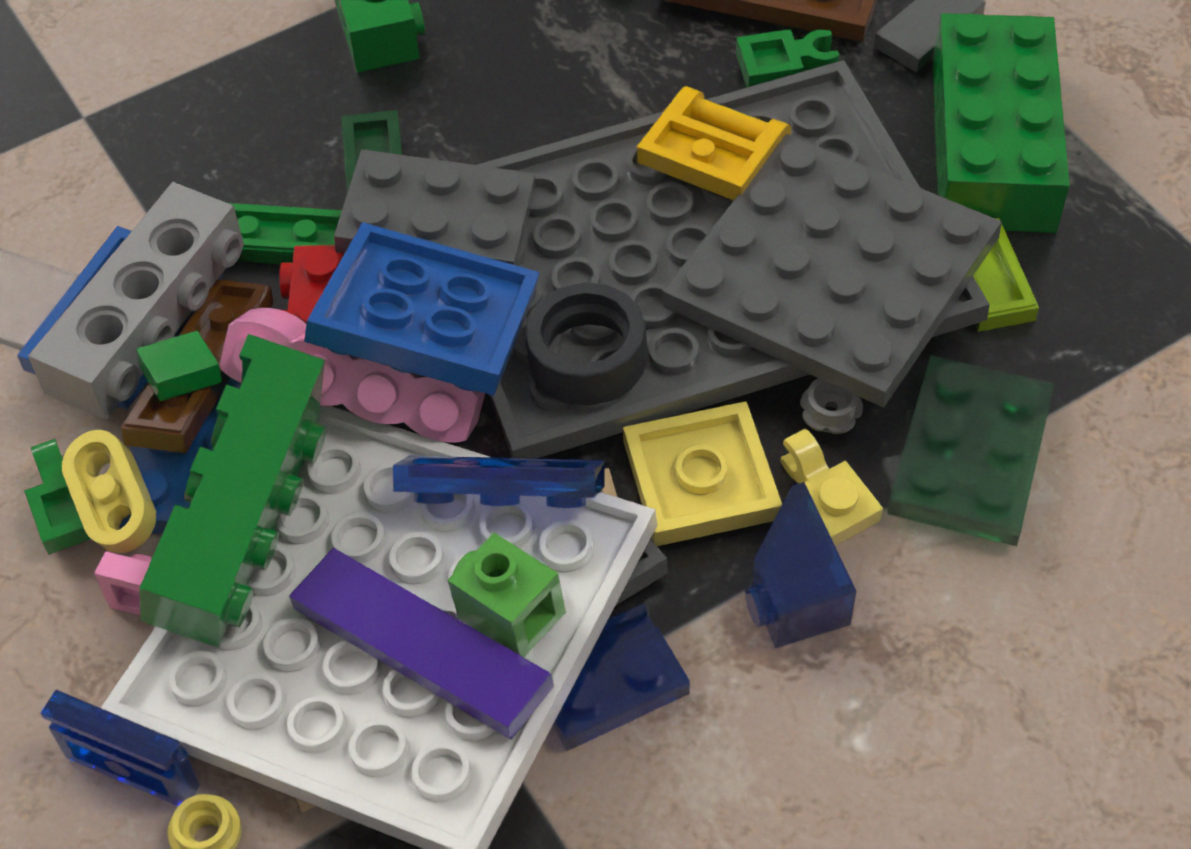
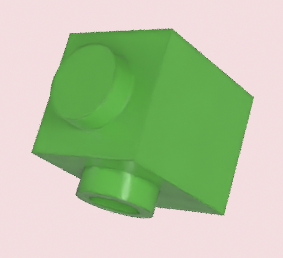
(506, 594)

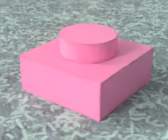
(121, 579)

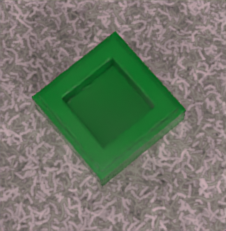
(178, 365)

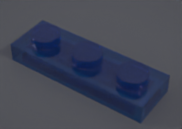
(499, 479)

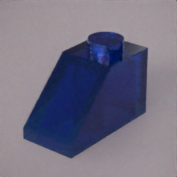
(799, 576)

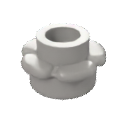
(823, 395)

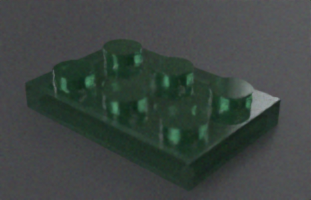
(972, 450)

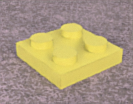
(702, 473)

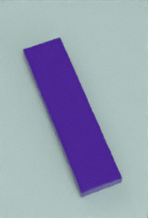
(423, 642)

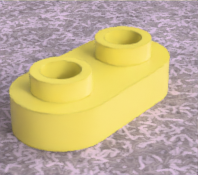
(108, 497)

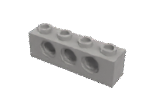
(137, 300)

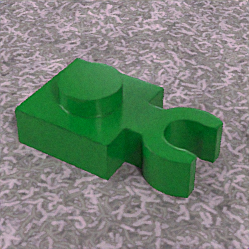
(778, 55)

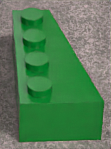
(237, 495)

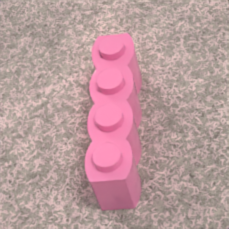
(363, 386)

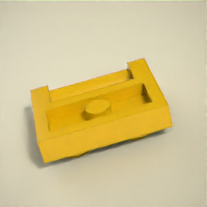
(709, 144)

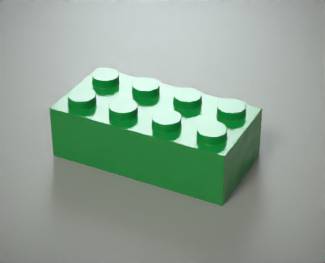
(1001, 119)

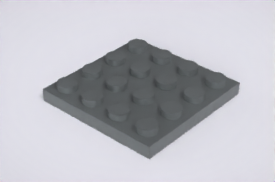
(833, 268)

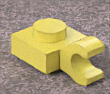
(837, 492)

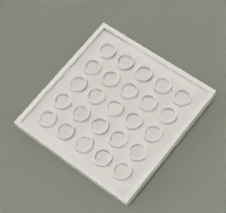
(334, 722)

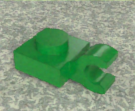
(52, 502)

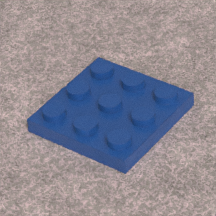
(423, 308)

